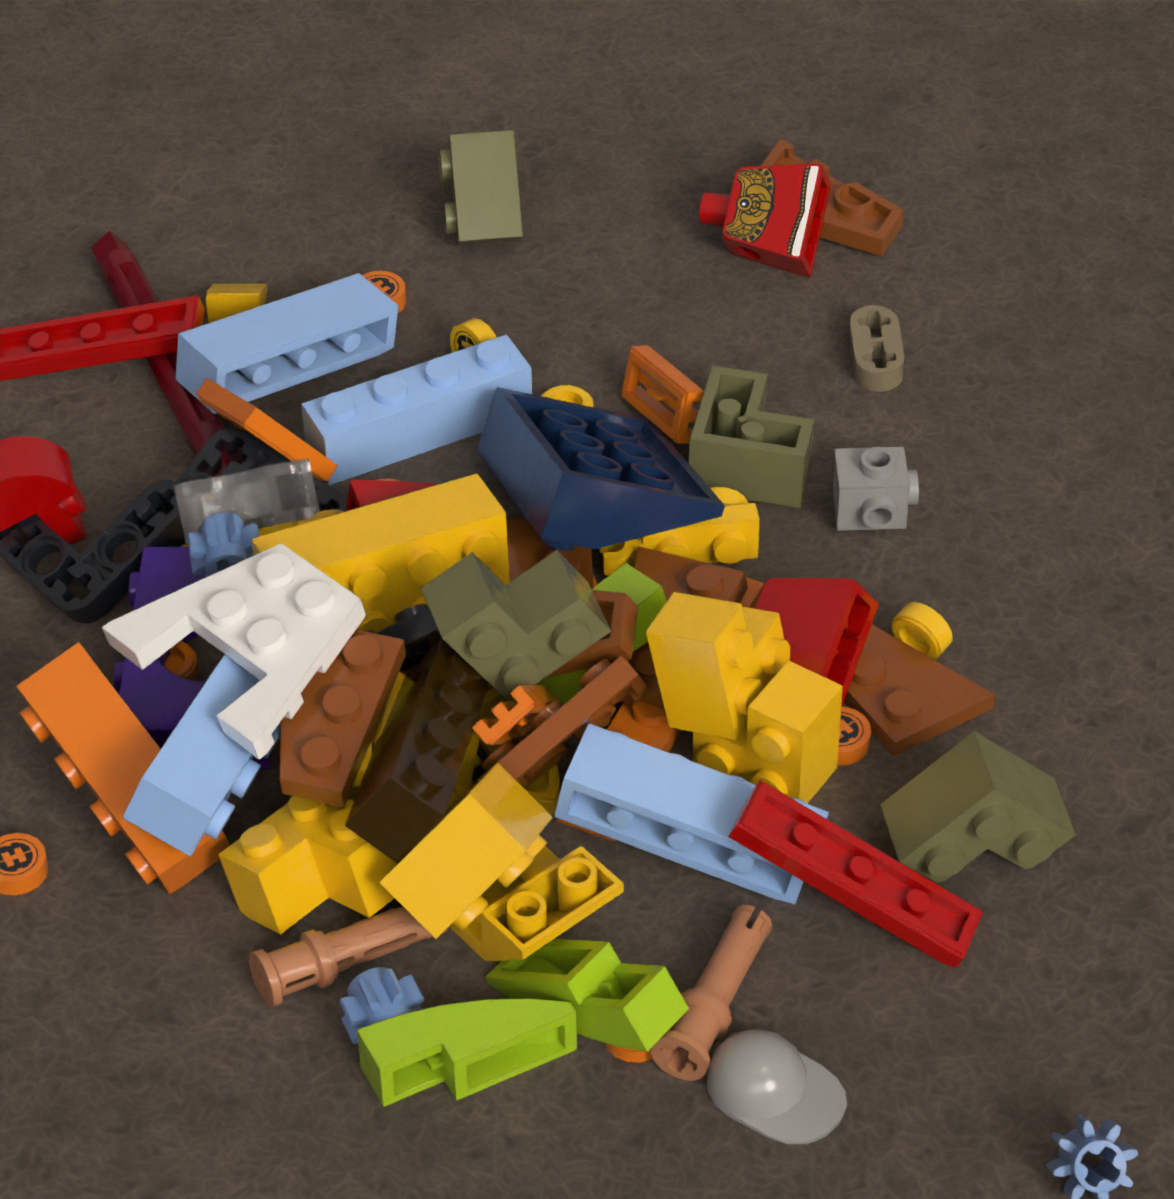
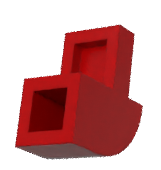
(39, 481)

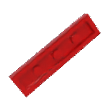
(97, 337)
(856, 874)

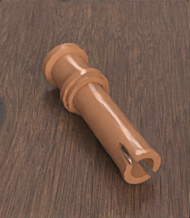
(322, 956)
(686, 1044)

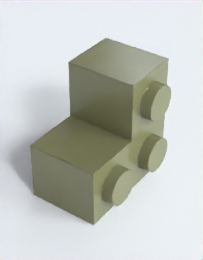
(483, 188)
(744, 446)
(515, 629)
(973, 803)

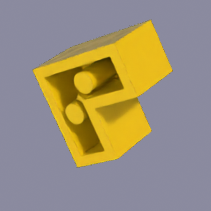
(713, 661)
(787, 735)
(479, 841)
(300, 861)

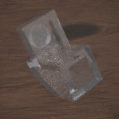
(258, 496)

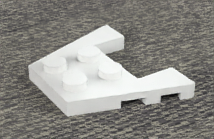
(267, 616)

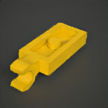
(711, 541)

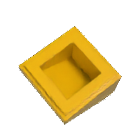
(231, 299)

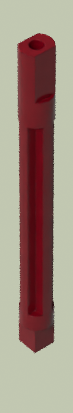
(133, 289)

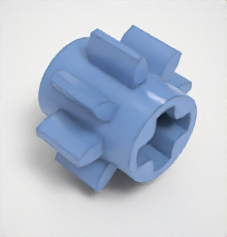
(220, 543)
(377, 997)
(1083, 1139)

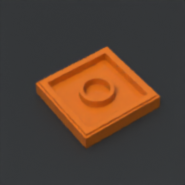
(263, 428)

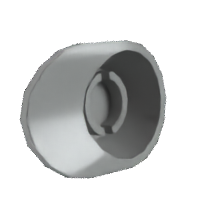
(774, 1088)

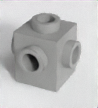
(869, 481)

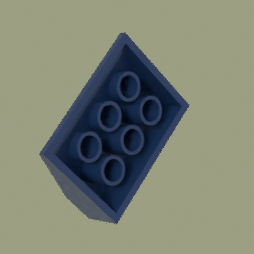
(590, 472)

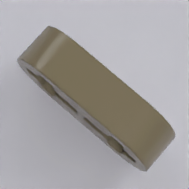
(886, 347)

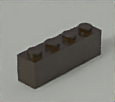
(418, 753)

